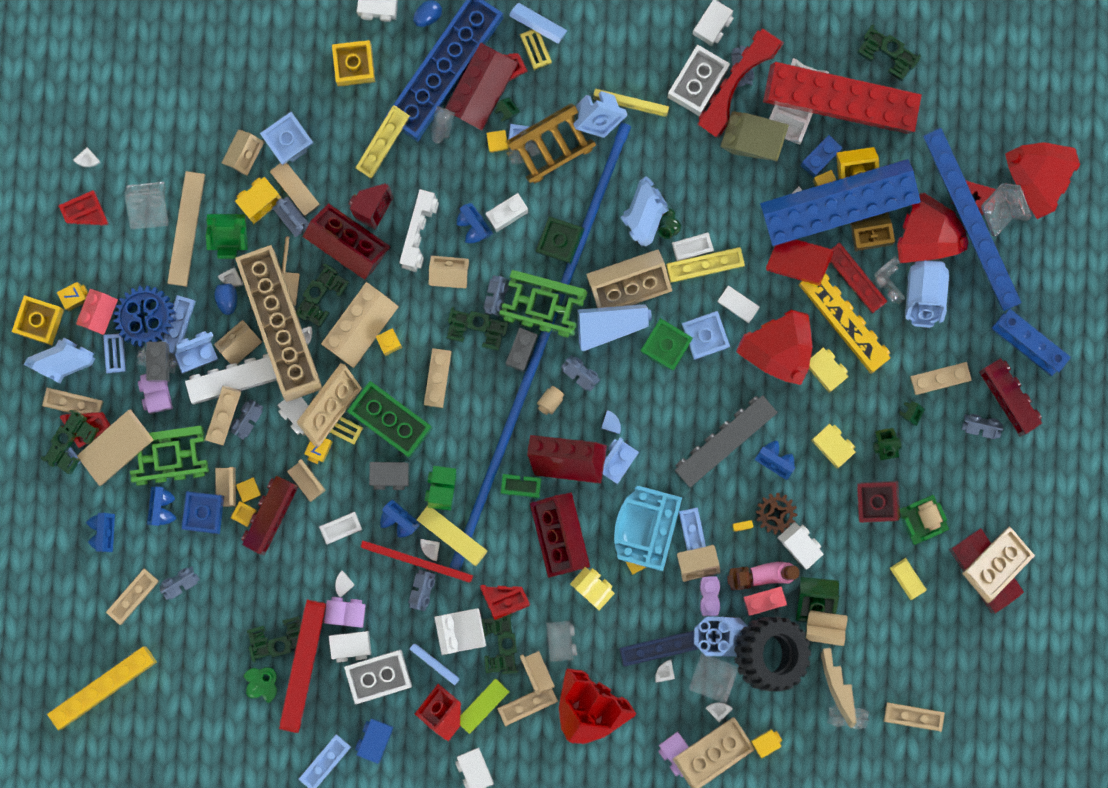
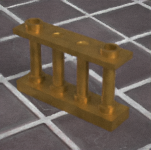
(535, 133)

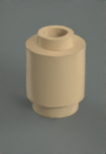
(550, 400)
(930, 515)

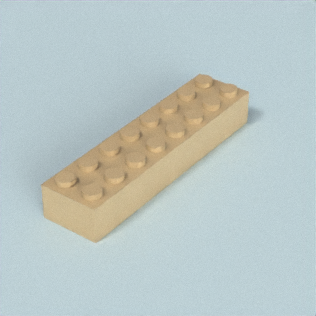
(278, 323)

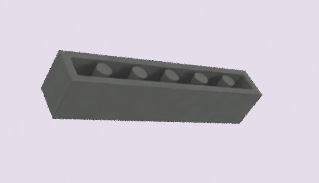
(726, 441)

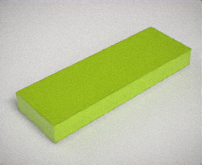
(482, 706)

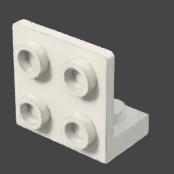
(460, 631)

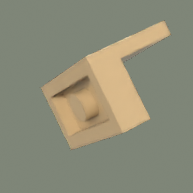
(243, 152)
(448, 272)
(238, 343)
(306, 480)
(226, 485)
(698, 563)
(826, 628)
(537, 672)

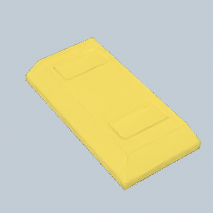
(908, 579)

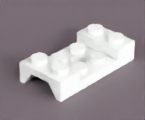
(796, 119)
(425, 206)

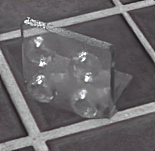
(146, 205)
(1003, 206)
(882, 280)
(560, 641)
(713, 678)

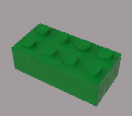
(389, 419)

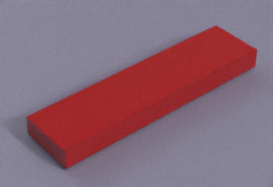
(857, 279)

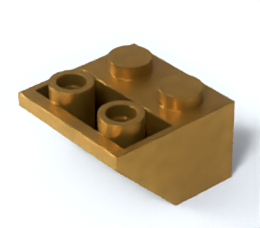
(872, 232)

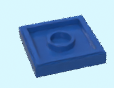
(202, 512)

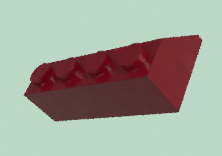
(481, 86)
(371, 205)
(346, 241)
(1010, 397)
(566, 458)
(270, 515)
(559, 534)
(967, 552)

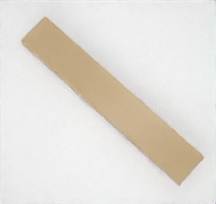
(186, 229)

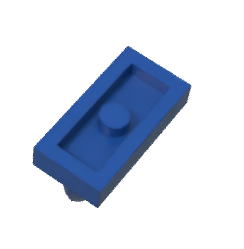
(479, 228)
(769, 458)
(395, 513)
(156, 514)
(104, 525)

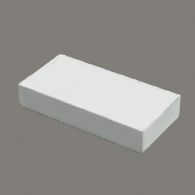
(692, 247)
(738, 304)
(340, 528)

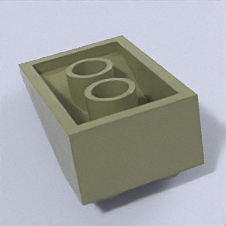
(754, 136)

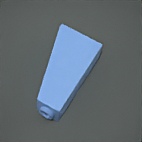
(609, 323)

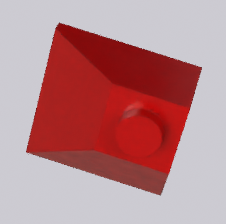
(441, 712)

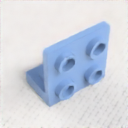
(195, 352)
(618, 460)

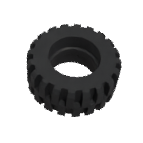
(794, 654)

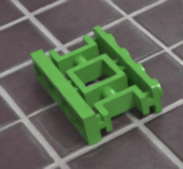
(547, 287)
(165, 440)

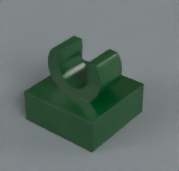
(508, 108)
(913, 413)

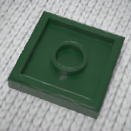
(559, 240)

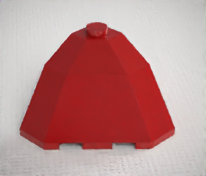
(1042, 173)
(931, 232)
(780, 347)
(590, 709)

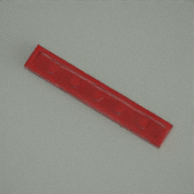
(416, 561)

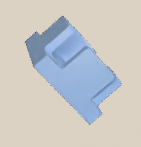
(599, 117)
(287, 139)

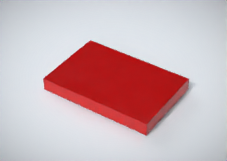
(800, 261)

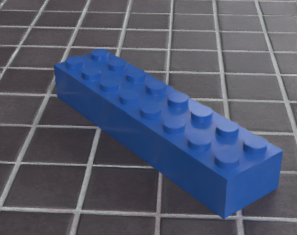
(446, 64)
(840, 202)

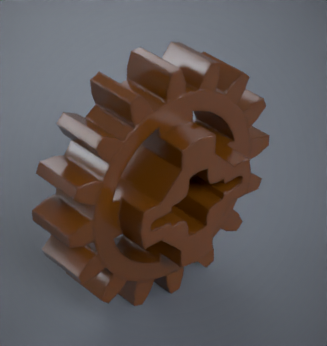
(773, 504)

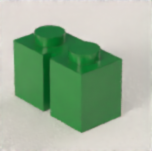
(513, 486)
(442, 488)

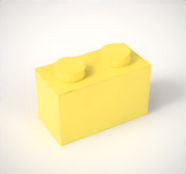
(827, 370)
(833, 445)

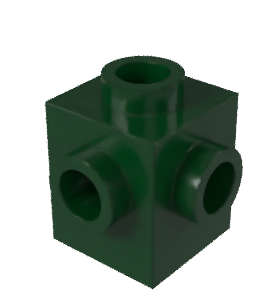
(889, 447)

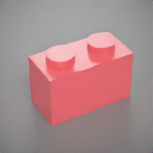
(96, 311)
(764, 601)

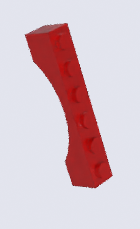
(718, 114)

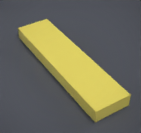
(636, 104)
(382, 141)
(705, 265)
(452, 535)

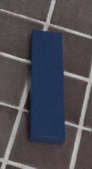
(658, 648)

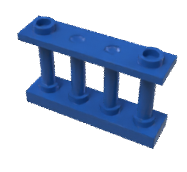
(1030, 342)

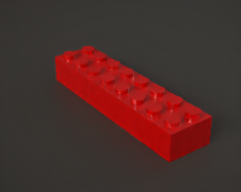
(842, 98)

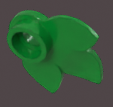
(259, 685)

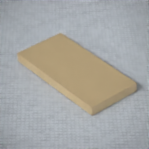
(329, 405)
(115, 447)
(998, 564)
(713, 753)

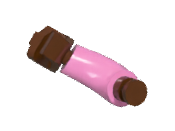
(763, 574)

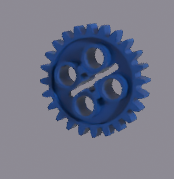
(161, 313)

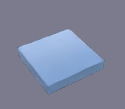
(707, 335)

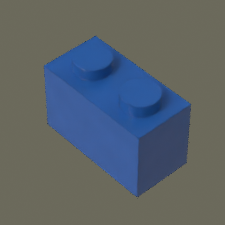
(821, 156)
(374, 740)

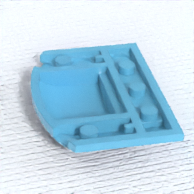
(646, 527)

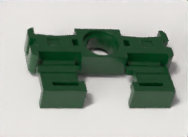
(904, 57)
(326, 279)
(493, 327)
(73, 425)
(263, 649)
(507, 661)

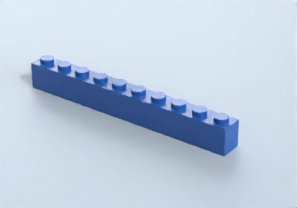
(971, 219)

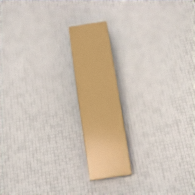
(841, 693)

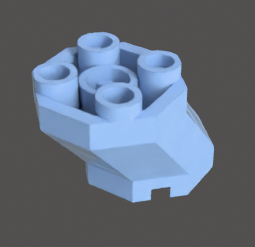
(645, 212)
(927, 293)
(60, 360)
(718, 635)

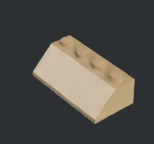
(630, 281)
(359, 325)

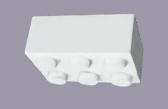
(698, 80)
(378, 676)

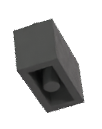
(521, 350)
(157, 361)
(389, 474)

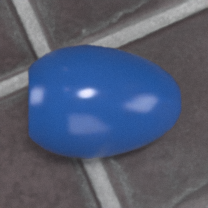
(427, 13)
(226, 298)

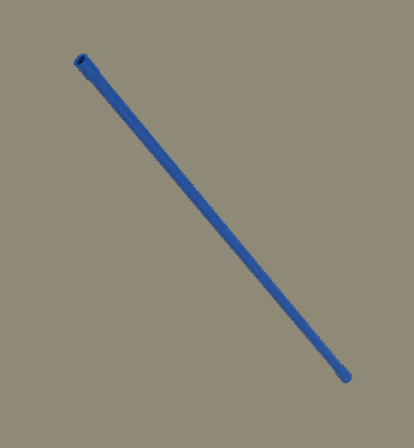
(620, 139)

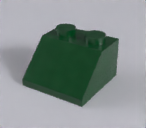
(816, 595)

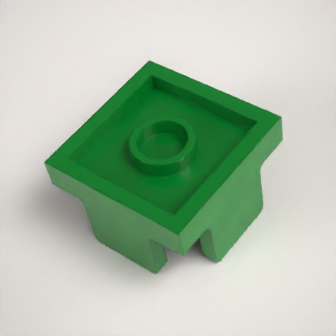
(226, 234)
(666, 345)
(914, 523)

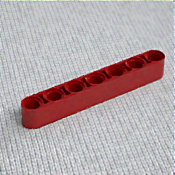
(302, 666)

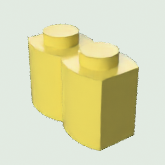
(592, 588)

